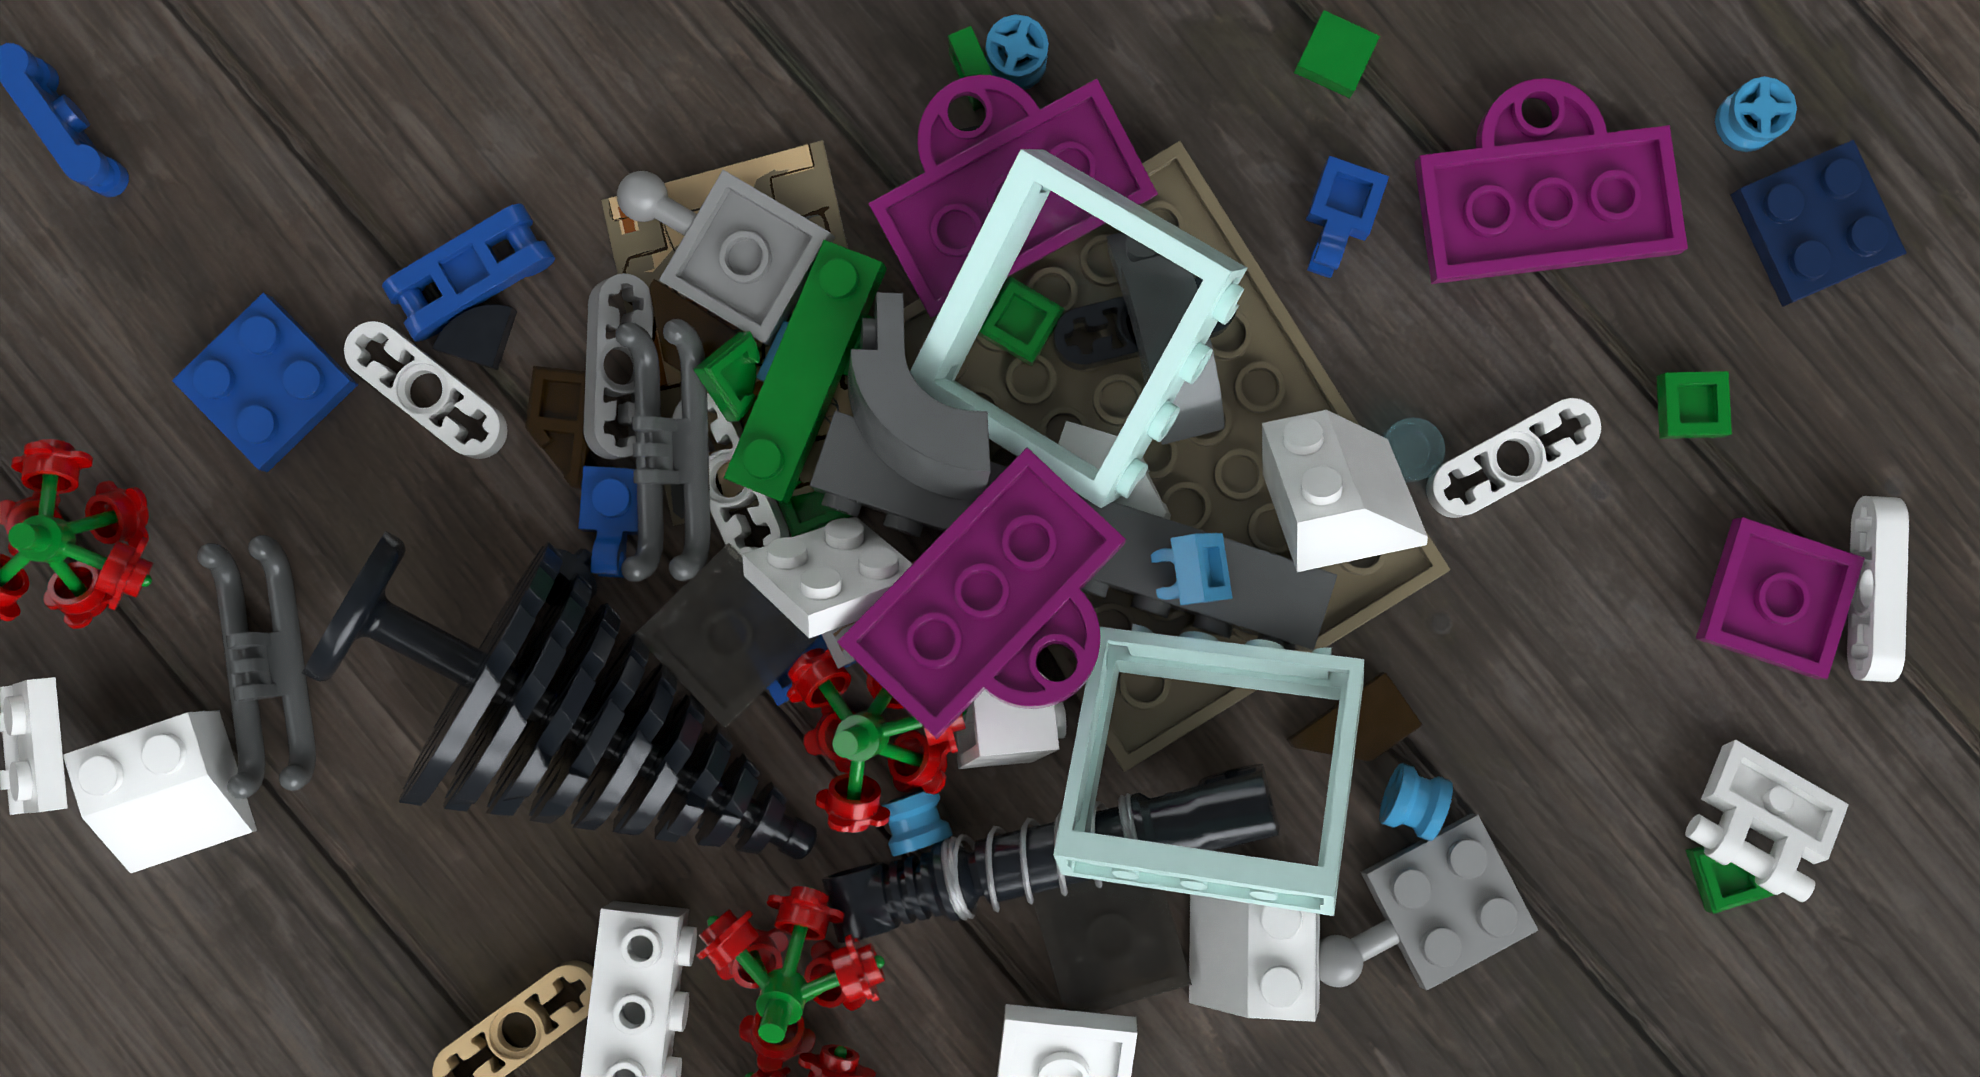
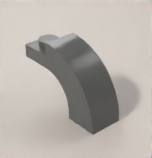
(1156, 300)
(906, 427)

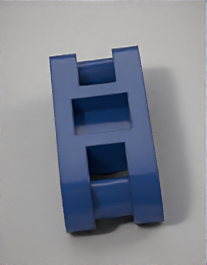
(58, 121)
(467, 271)

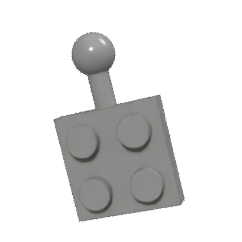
(737, 254)
(1440, 903)

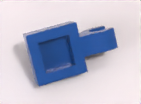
(1345, 207)
(610, 511)

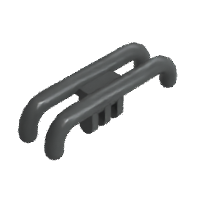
(668, 452)
(263, 665)

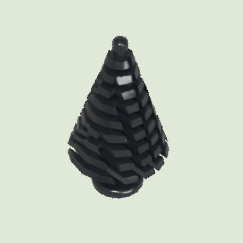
(606, 731)

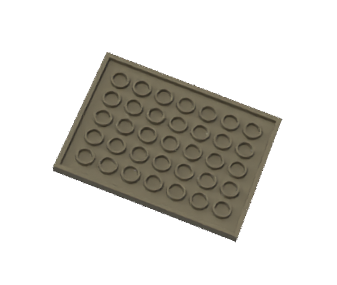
(1203, 480)

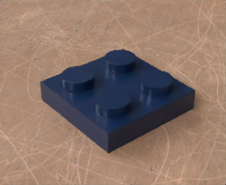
(1818, 223)

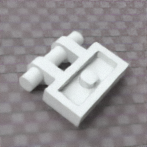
(32, 747)
(1777, 805)

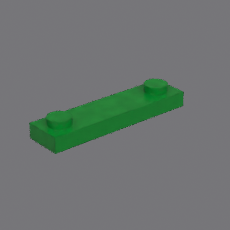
(805, 372)

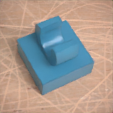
(1199, 569)

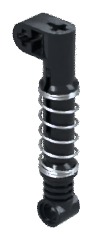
(949, 880)

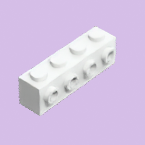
(638, 991)

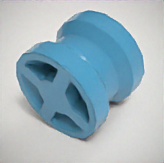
(1018, 38)
(1767, 103)
(1416, 802)
(915, 822)

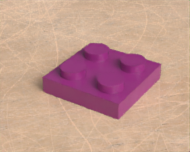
(1780, 598)

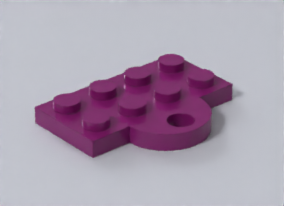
(1549, 192)
(943, 210)
(990, 602)

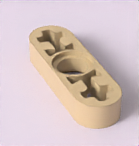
(546, 988)

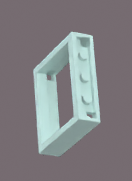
(984, 274)
(1196, 871)

